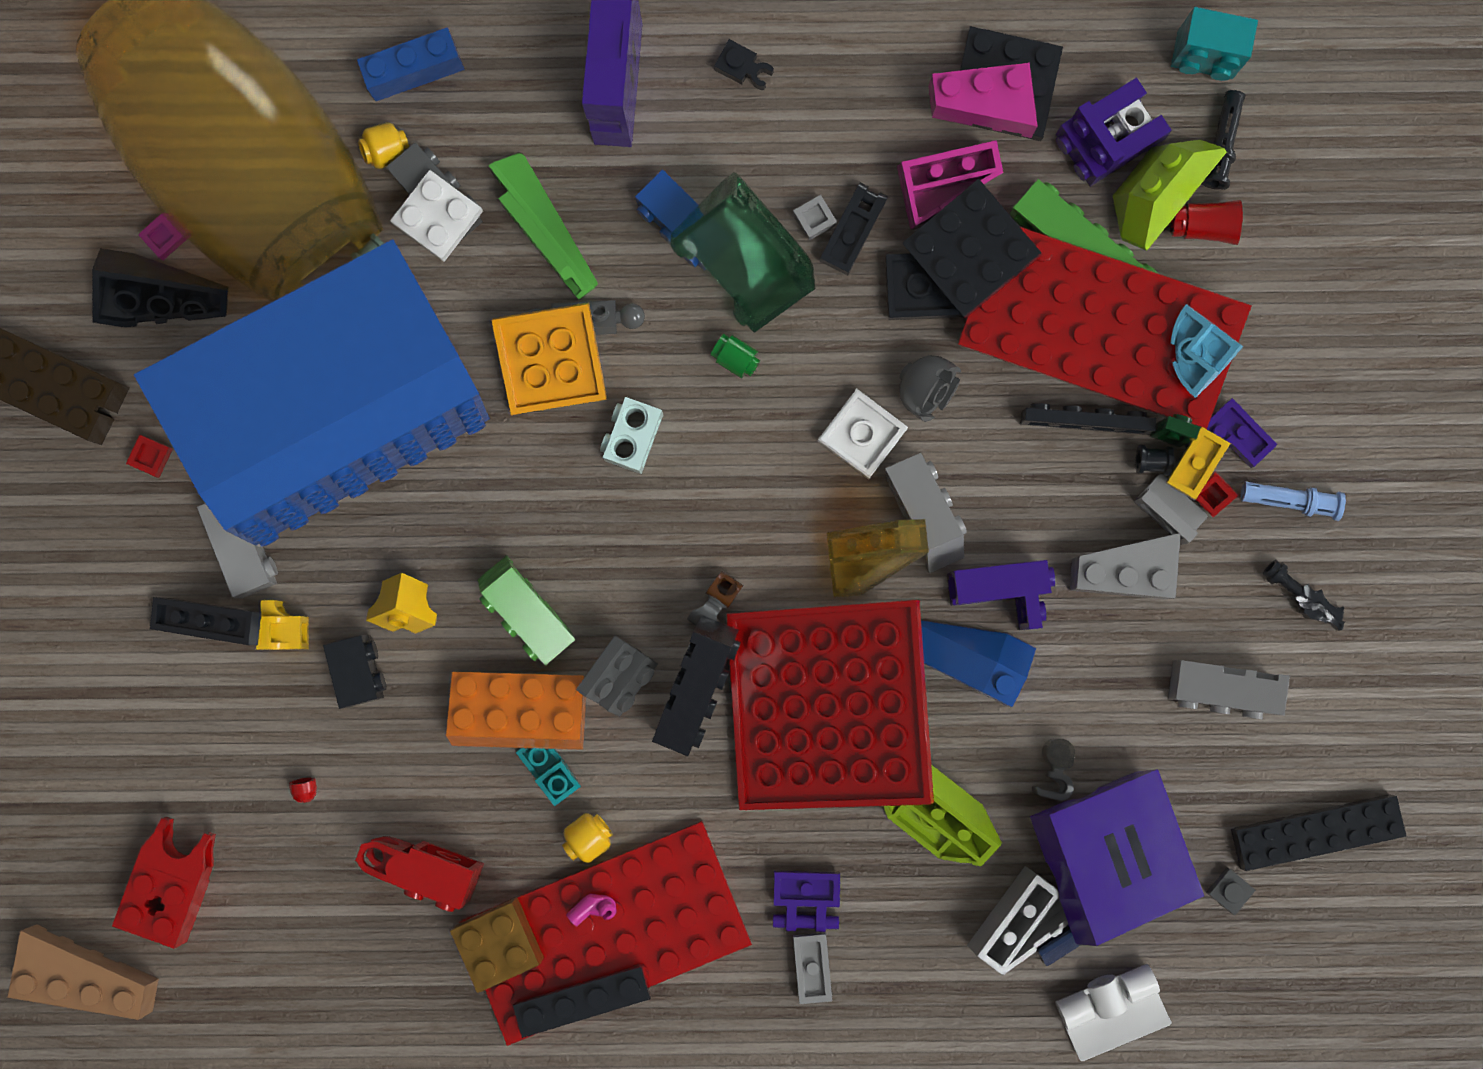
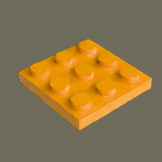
(549, 358)

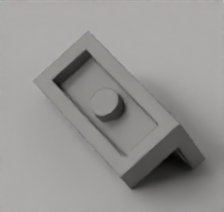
(1171, 509)

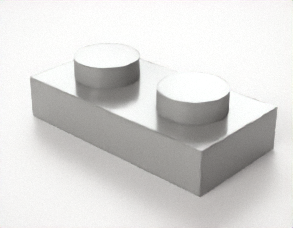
(812, 968)

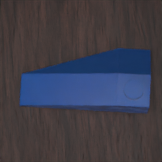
(979, 659)

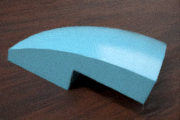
(1200, 350)

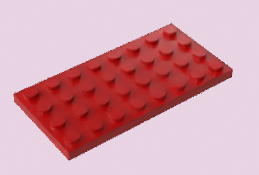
(1101, 327)
(668, 918)

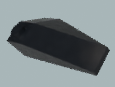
(140, 290)

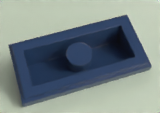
(1057, 947)

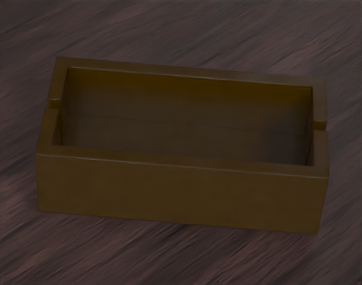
(57, 388)

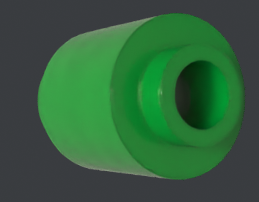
(735, 356)

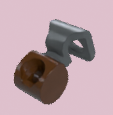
(720, 595)

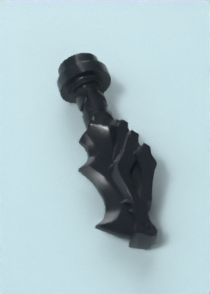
(1310, 603)

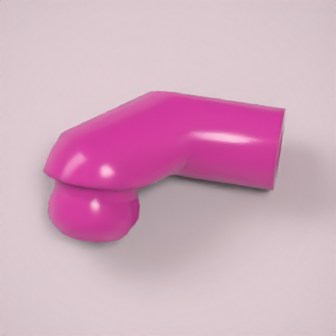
(592, 905)

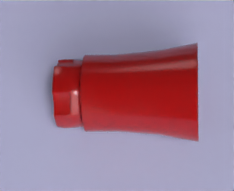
(1209, 222)

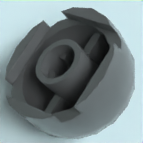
(927, 385)

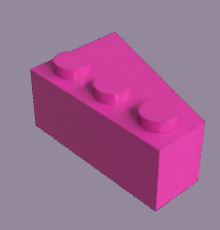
(986, 97)
(939, 178)

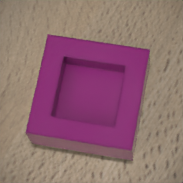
(162, 237)

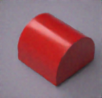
(1216, 494)

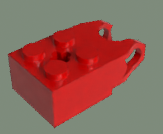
(423, 870)
(174, 878)

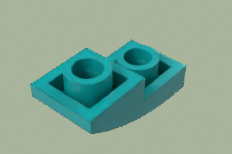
(550, 772)

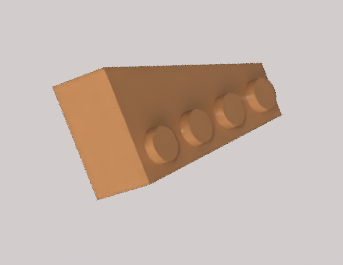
(70, 976)

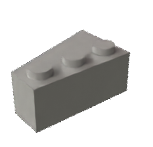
(921, 498)
(1132, 570)
(1228, 689)
(1019, 923)

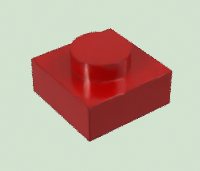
(149, 456)

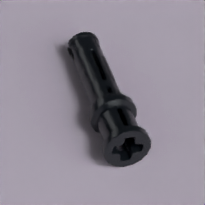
(1232, 105)

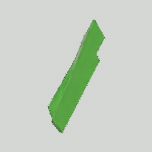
(540, 222)

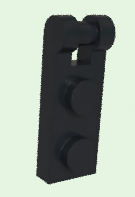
(853, 229)

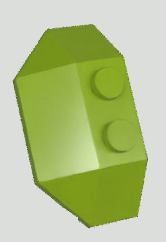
(1161, 188)
(951, 827)

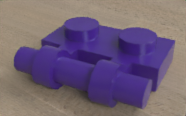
(806, 890)

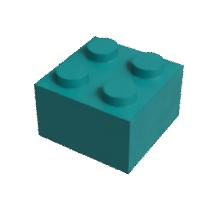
(1214, 43)

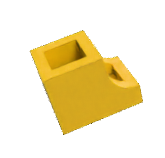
(402, 605)
(280, 629)

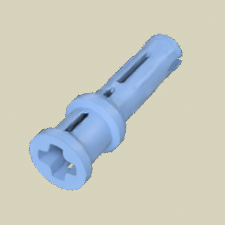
(1307, 501)

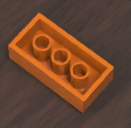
(516, 710)

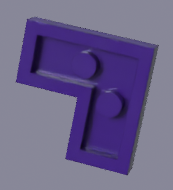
(1243, 433)

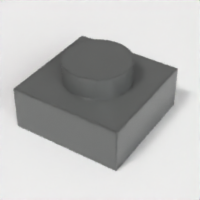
(1230, 891)

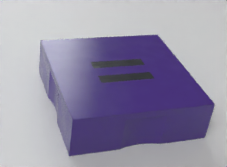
(612, 70)
(1117, 857)

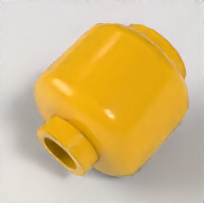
(382, 144)
(587, 838)

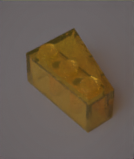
(873, 553)

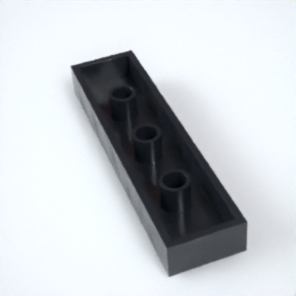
(1318, 832)

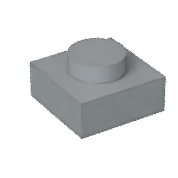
(814, 217)

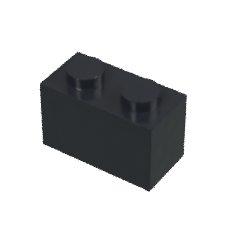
(355, 671)

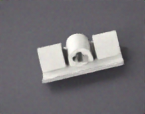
(1113, 1012)

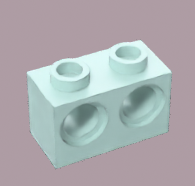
(640, 437)

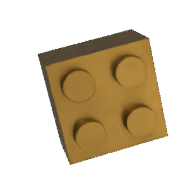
(497, 945)

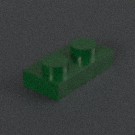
(1176, 430)

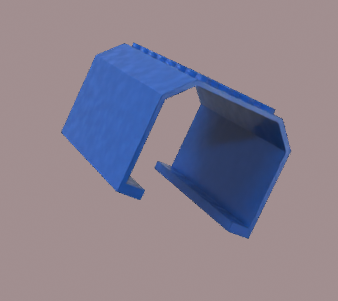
(314, 397)

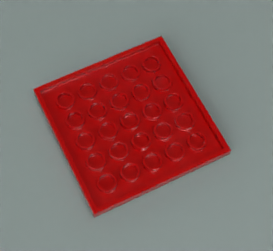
(831, 707)

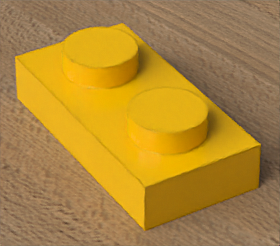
(1198, 463)

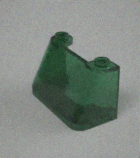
(746, 252)

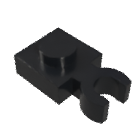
(739, 62)

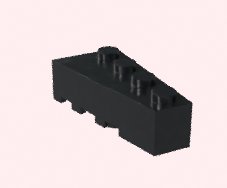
(695, 685)

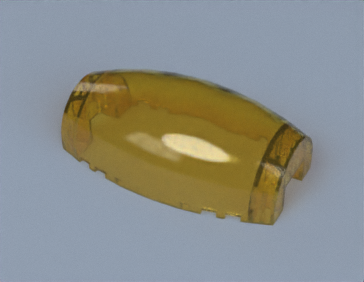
(224, 140)

